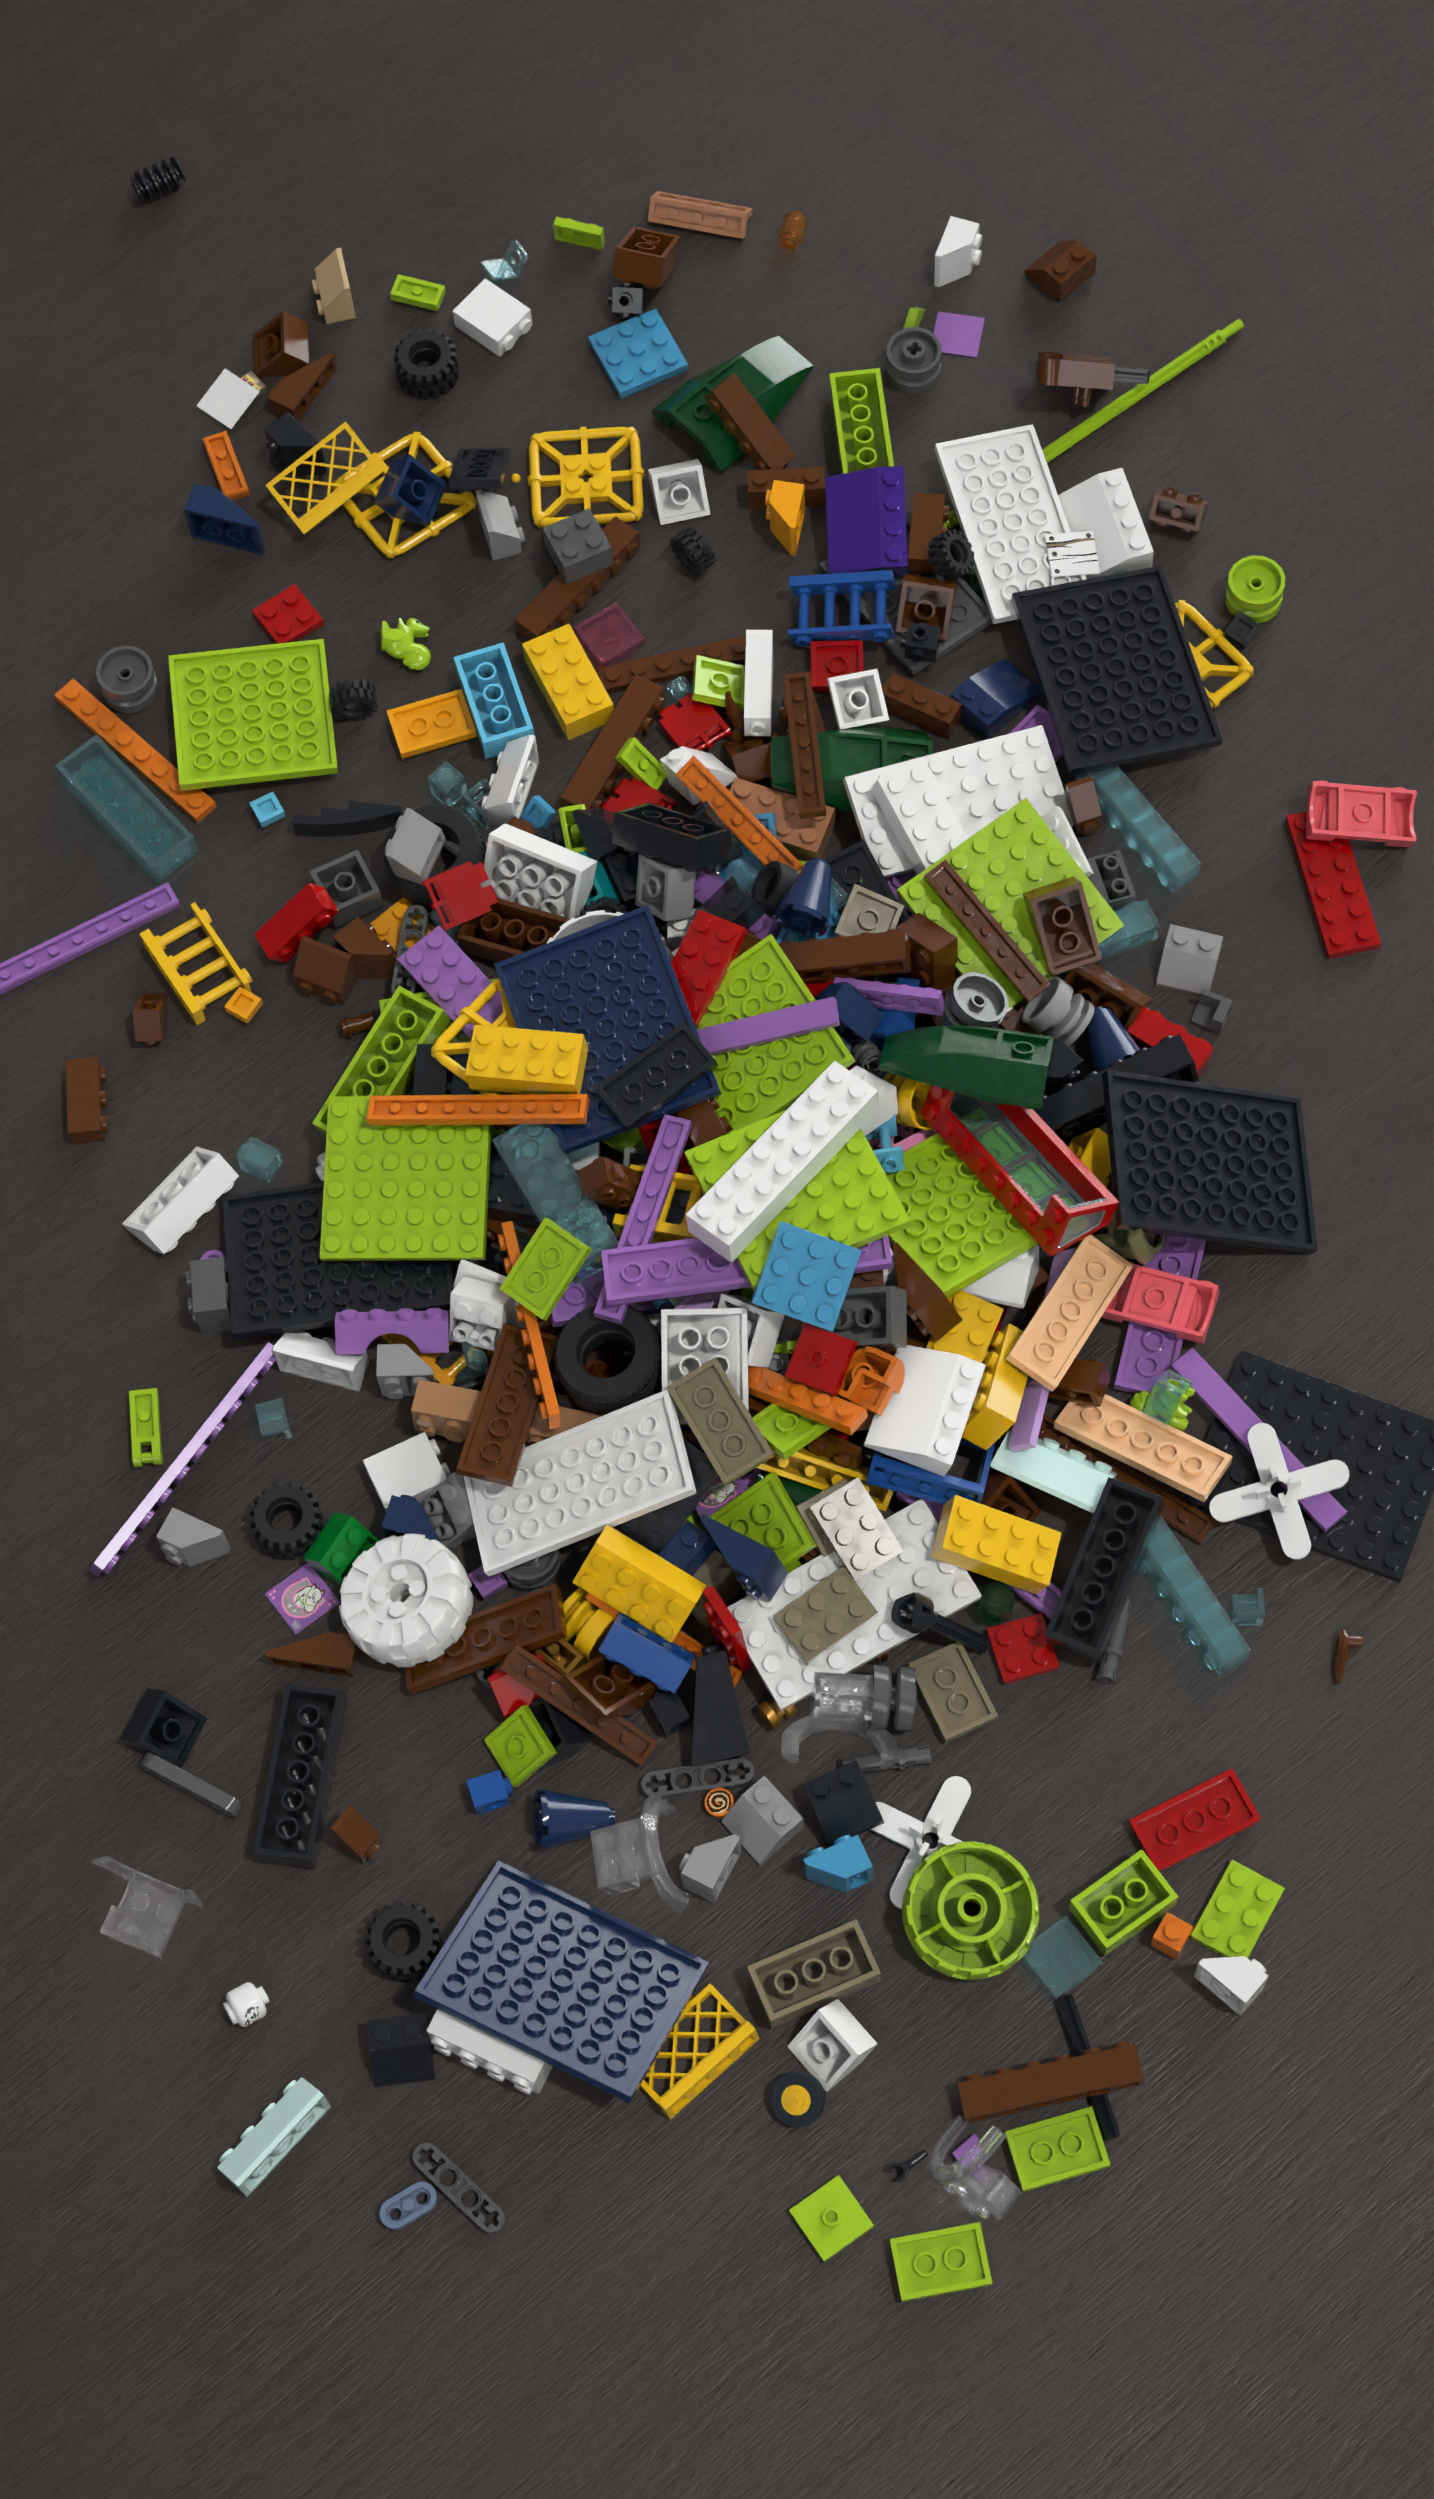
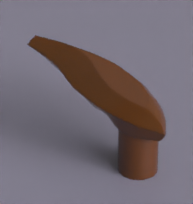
(735, 716)
(1341, 1652)

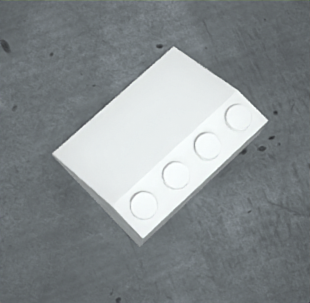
(1109, 510)
(537, 872)
(700, 1335)
(930, 1411)

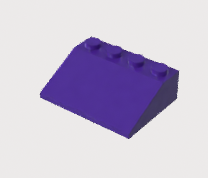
(867, 521)

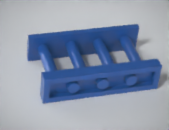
(841, 583)

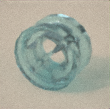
(679, 688)

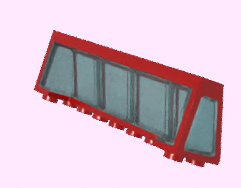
(1023, 1167)

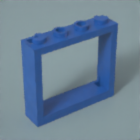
(926, 1484)

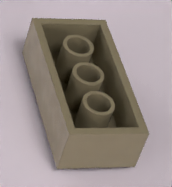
(814, 1973)

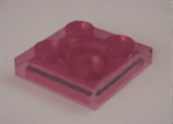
(609, 635)

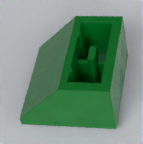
(339, 1547)

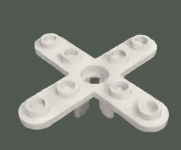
(1285, 1509)
(910, 1831)

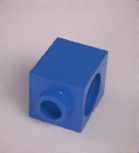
(490, 1792)

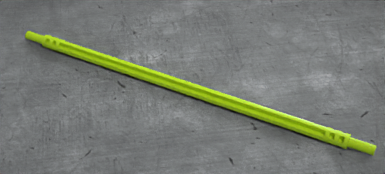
(1128, 399)

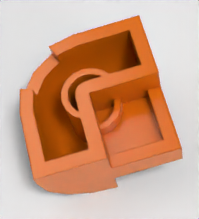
(872, 1379)

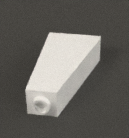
(758, 683)

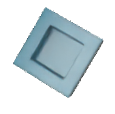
(267, 809)

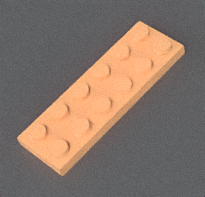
(1069, 1312)
(1146, 1445)

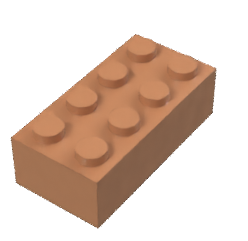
(802, 837)

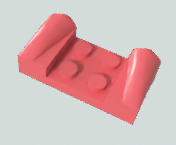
(1360, 813)
(1165, 1302)

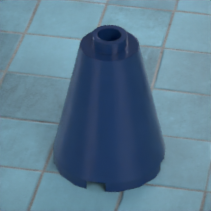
(808, 900)
(1108, 1039)
(568, 1818)

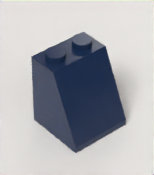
(689, 1548)

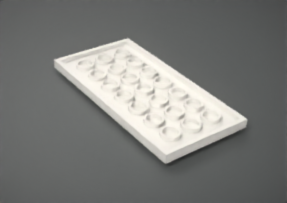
(1004, 510)
(978, 784)
(582, 1483)
(911, 1571)

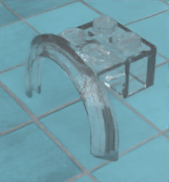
(840, 1704)
(632, 1854)
(146, 1909)
(980, 2187)

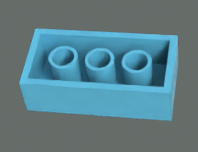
(493, 698)

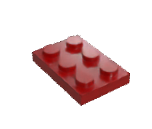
(725, 1629)

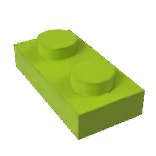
(579, 233)
(417, 292)
(641, 763)

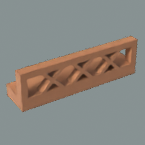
(699, 214)

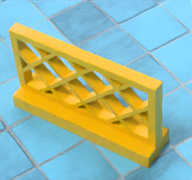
(337, 497)
(712, 2063)

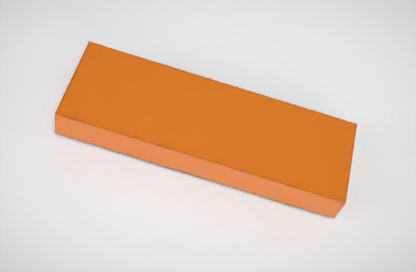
(226, 466)

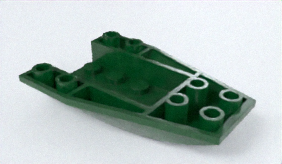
(769, 373)
(847, 754)
(973, 1061)

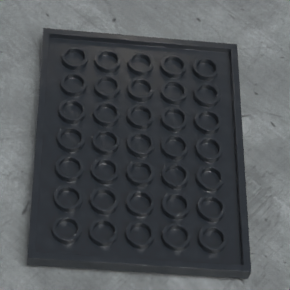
(1116, 670)
(1208, 1162)
(286, 1287)
(1319, 1422)

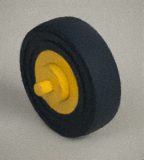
(797, 2098)

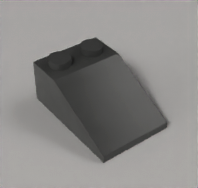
(874, 1317)

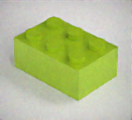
(1123, 1902)

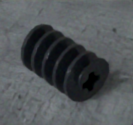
(157, 178)

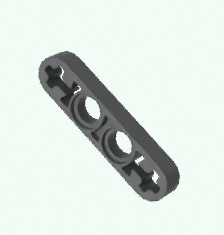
(407, 932)
(697, 1774)
(191, 1785)
(457, 2190)

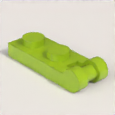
(145, 1426)

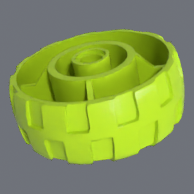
(964, 1944)

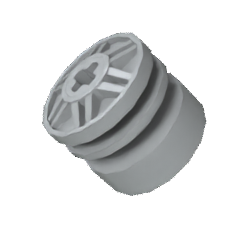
(1058, 1012)

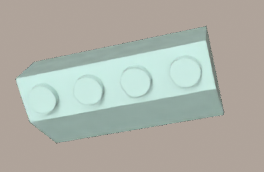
(1055, 1471)
(273, 2136)

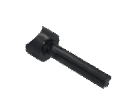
(922, 1616)

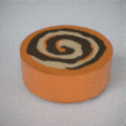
(718, 1802)

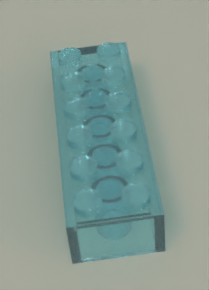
(127, 808)
(554, 1189)

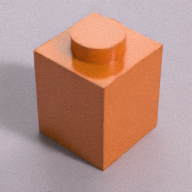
(1171, 1936)

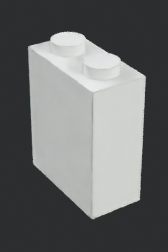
(492, 317)
(407, 1469)

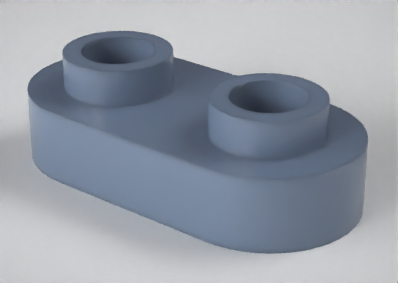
(407, 2203)

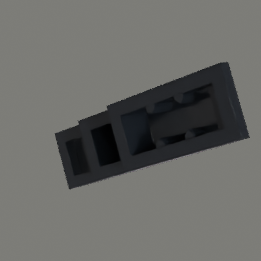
(358, 819)

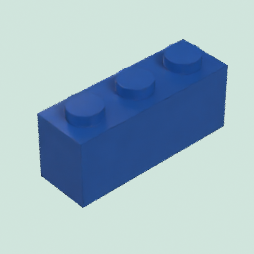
(646, 1653)

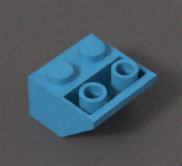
(841, 1865)

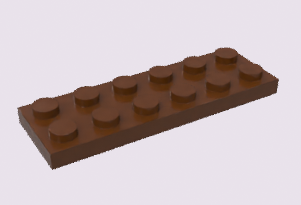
(503, 1411)
(491, 1633)

